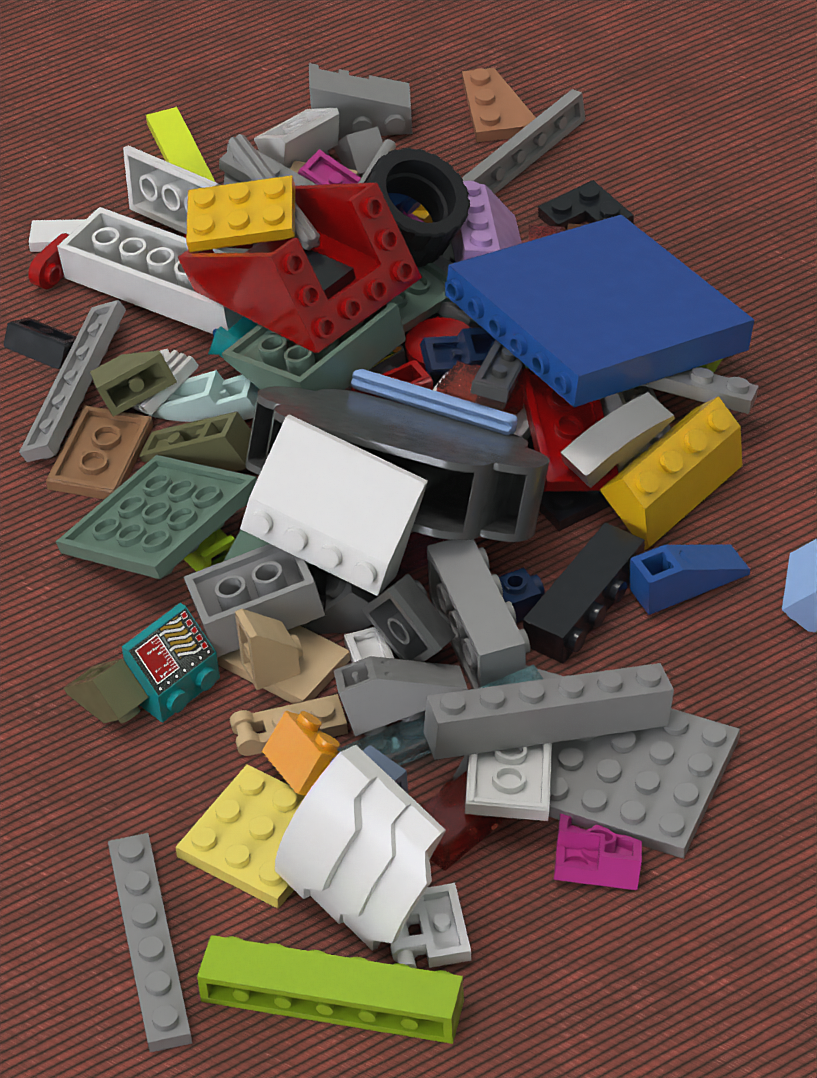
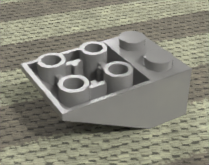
(391, 689)

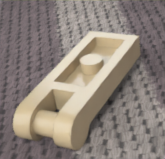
(246, 724)

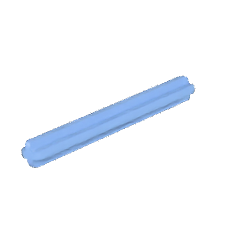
(434, 402)

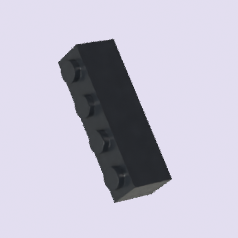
(582, 594)

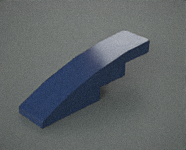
(443, 352)

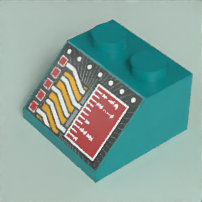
(172, 662)

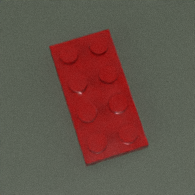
(554, 427)

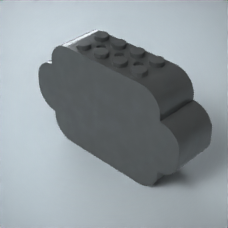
(475, 476)

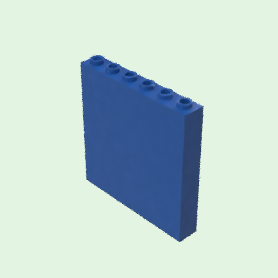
(598, 309)

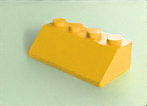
(677, 471)

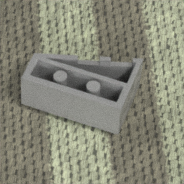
(362, 101)

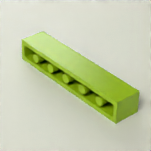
(331, 988)

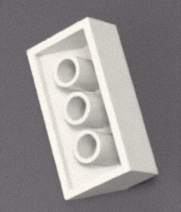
(160, 188)

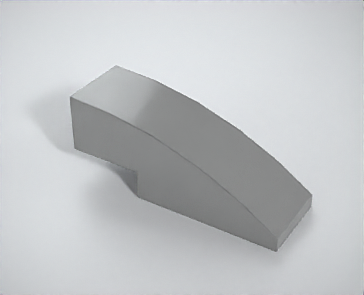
(616, 438)

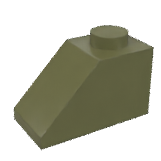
(132, 379)
(108, 691)

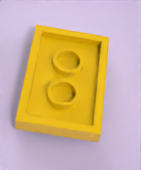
(241, 213)

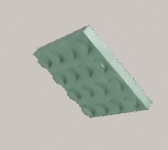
(158, 516)

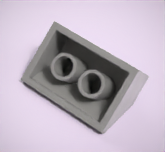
(257, 581)

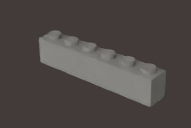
(547, 710)

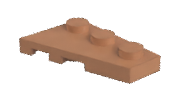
(493, 105)

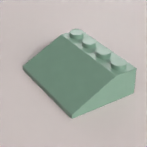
(276, 361)

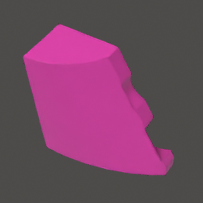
(596, 856)

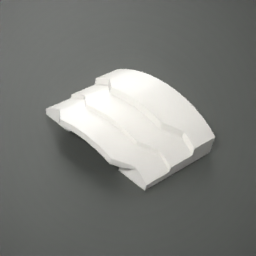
(360, 848)

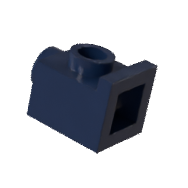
(521, 591)

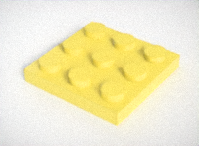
(243, 833)

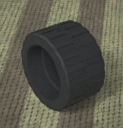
(435, 187)

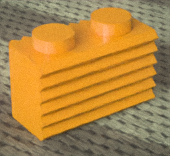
(300, 750)

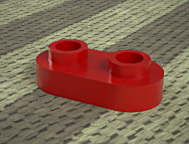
(46, 266)

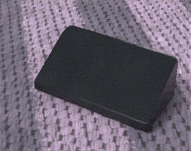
(38, 341)

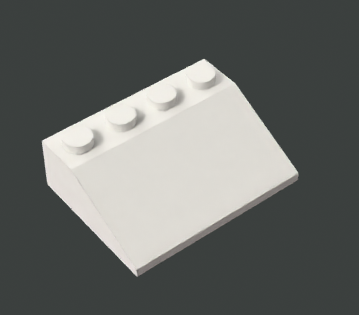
(334, 505)

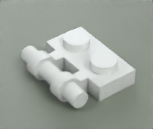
(442, 930)

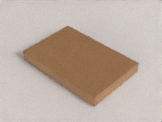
(99, 452)

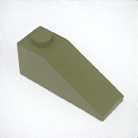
(209, 442)

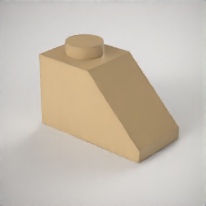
(267, 649)

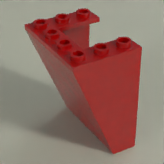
(278, 285)

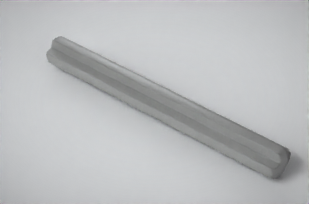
(258, 170)

